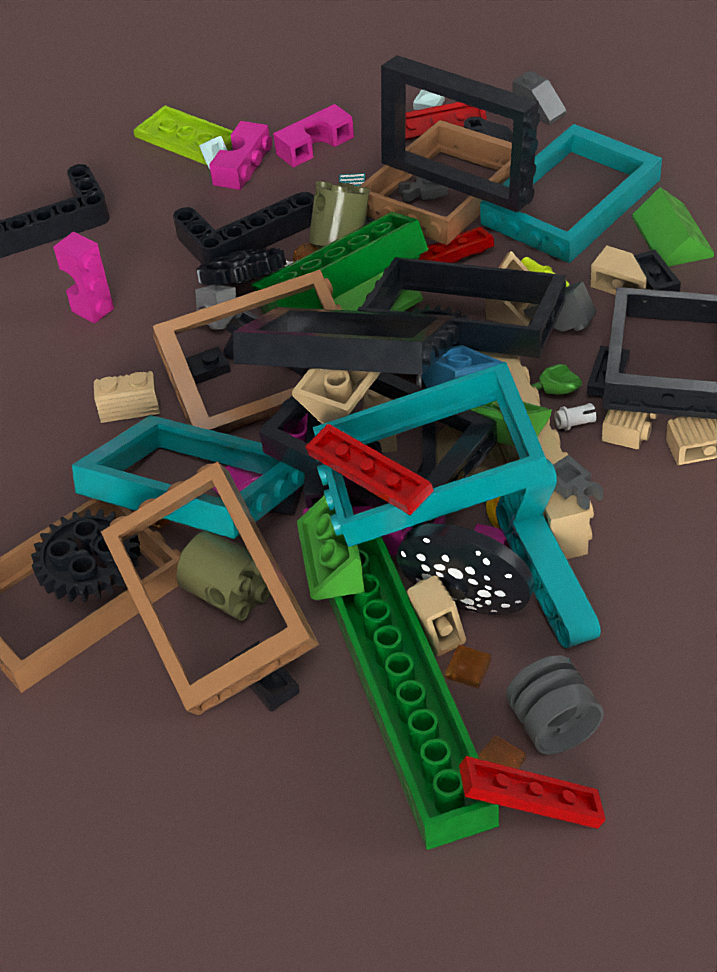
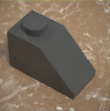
(540, 89)
(576, 310)

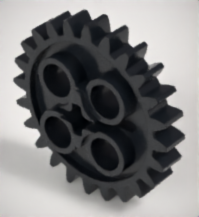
(241, 266)
(77, 558)

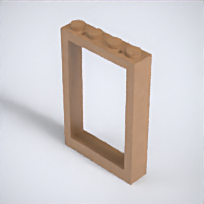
(452, 141)
(179, 372)
(18, 565)
(252, 664)

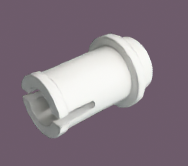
(574, 416)

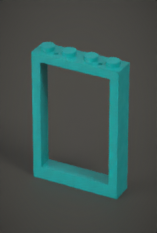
(566, 246)
(423, 408)
(103, 475)

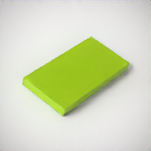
(181, 132)

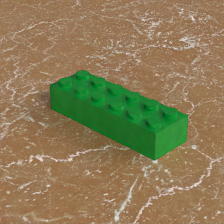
(351, 259)

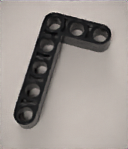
(58, 220)
(249, 232)

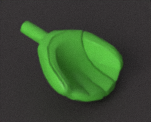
(558, 380)

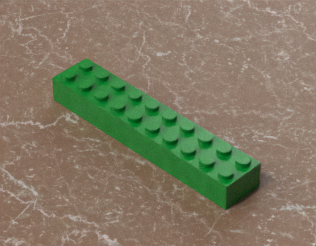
(410, 702)

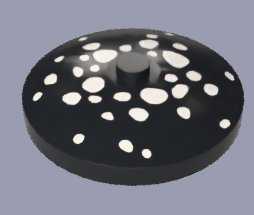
(472, 566)

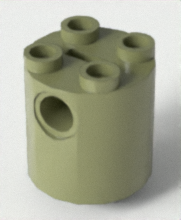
(337, 211)
(221, 574)

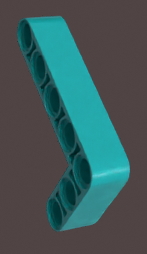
(554, 580)

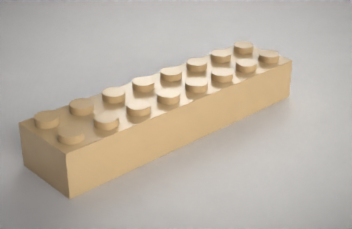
(564, 516)

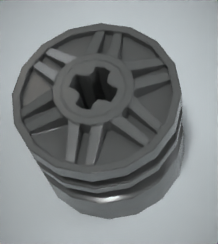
(554, 704)

